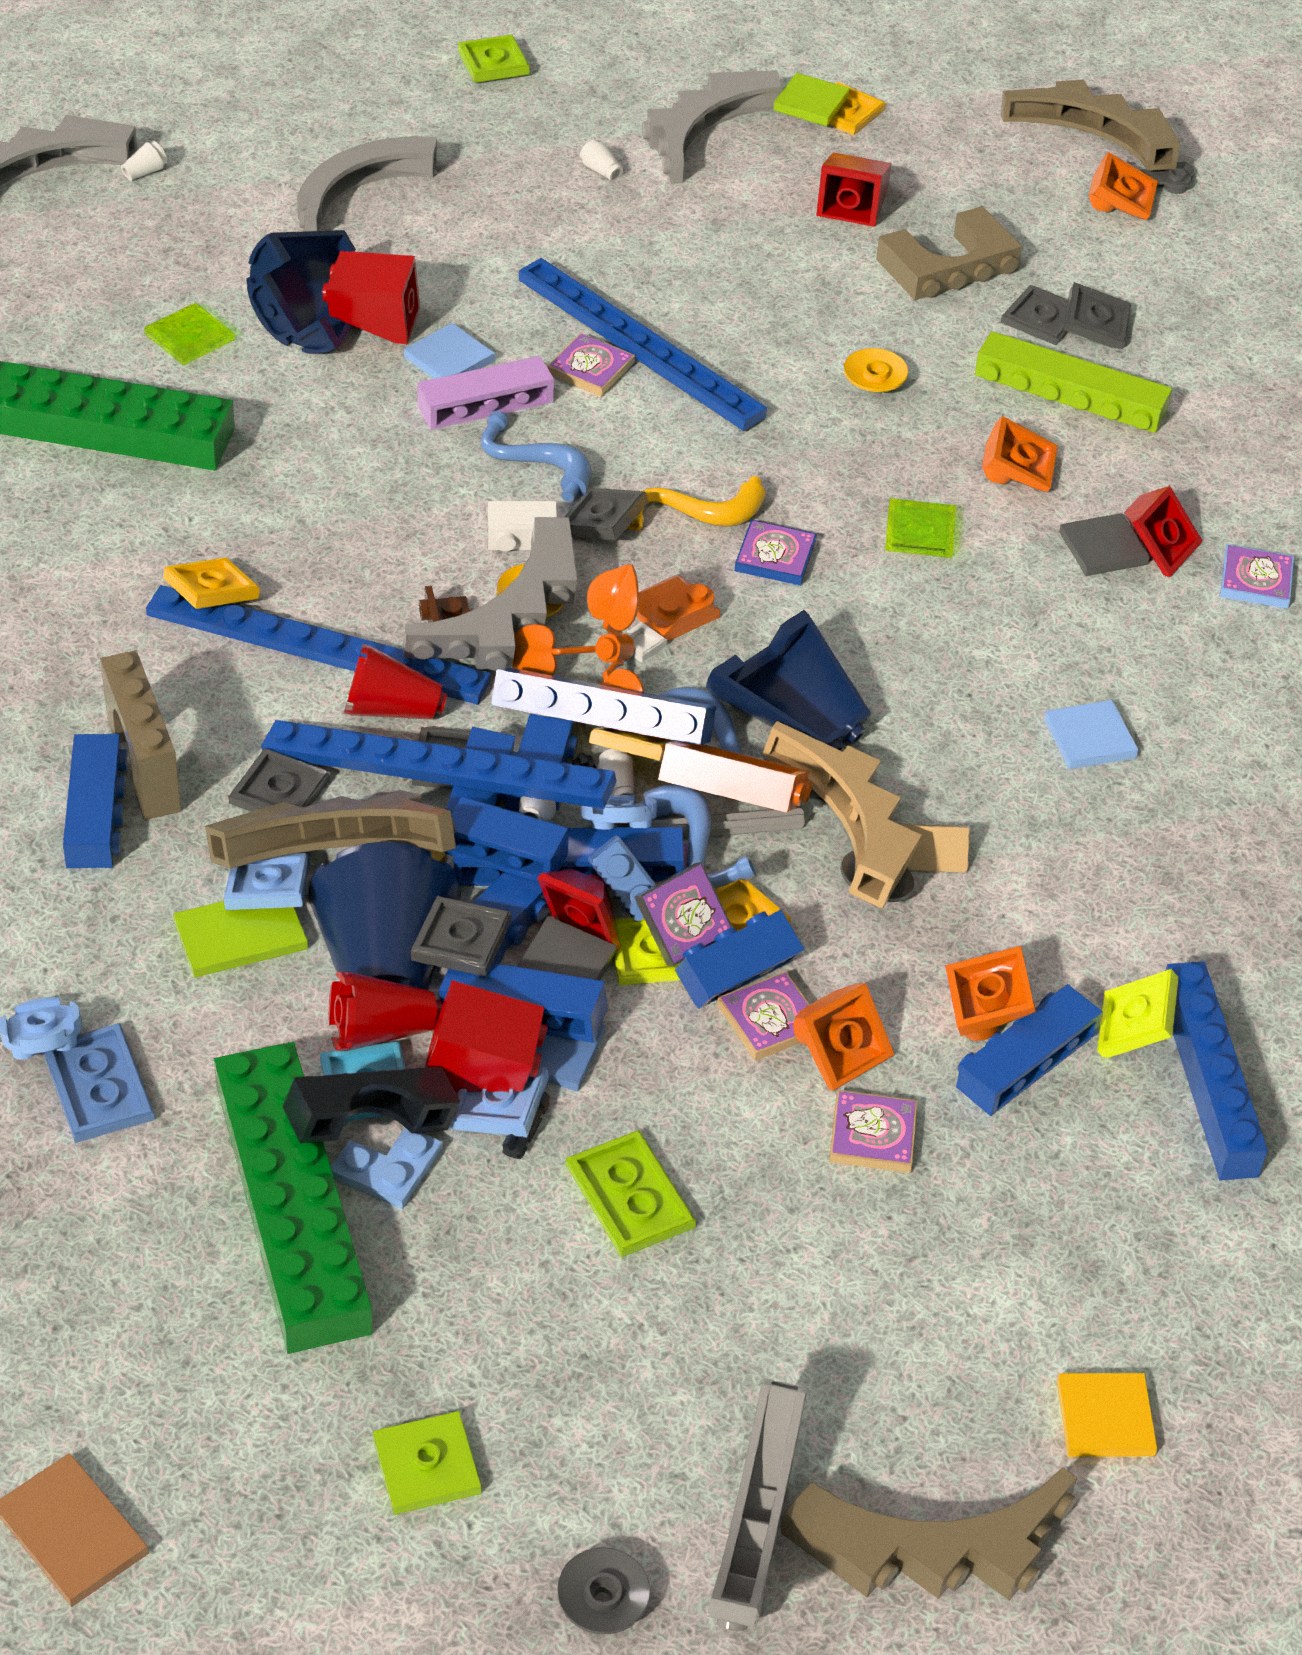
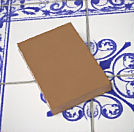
(71, 1529)

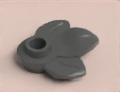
(1174, 180)

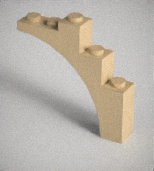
(845, 783)

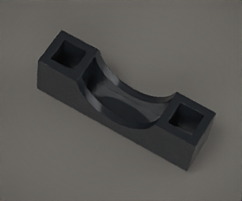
(413, 1097)

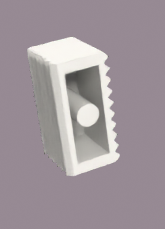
(512, 523)

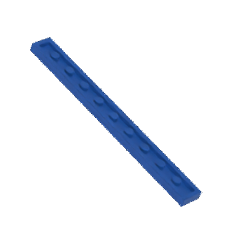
(645, 344)
(308, 641)
(442, 764)

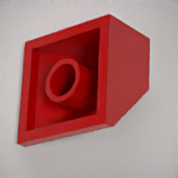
(1163, 528)
(581, 903)

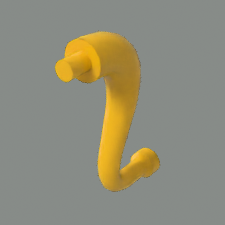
(725, 513)

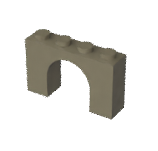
(926, 274)
(137, 719)

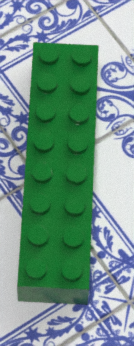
(114, 416)
(292, 1203)

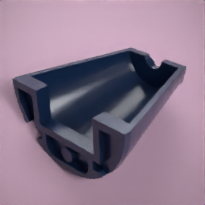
(289, 284)
(795, 684)
(375, 906)

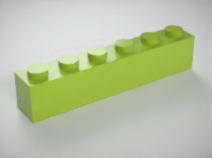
(1073, 381)

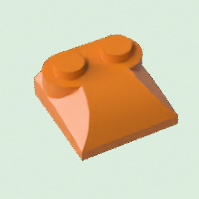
(1122, 188)
(1019, 456)
(676, 606)
(989, 992)
(843, 1034)

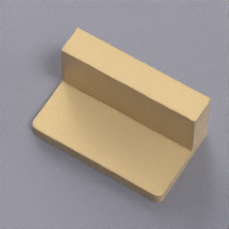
(940, 848)

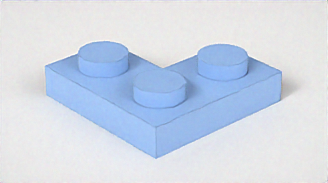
(391, 1175)

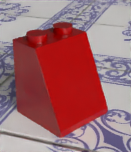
(852, 188)
(375, 293)
(486, 1040)

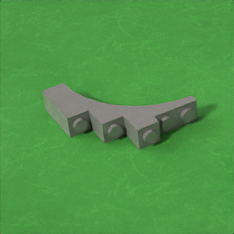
(699, 110)
(72, 143)
(490, 629)
(758, 1507)

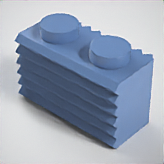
(621, 874)

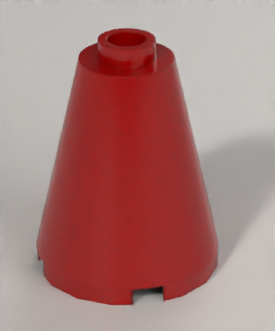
(392, 689)
(378, 1011)

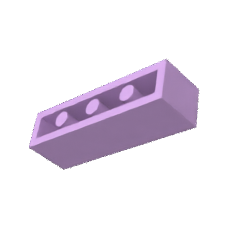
(485, 390)

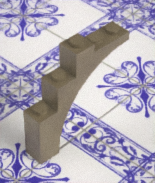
(1072, 105)
(329, 824)
(937, 1555)

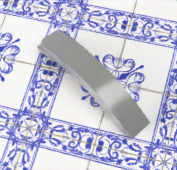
(360, 166)

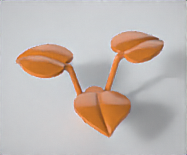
(610, 598)

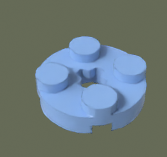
(621, 810)
(41, 1027)

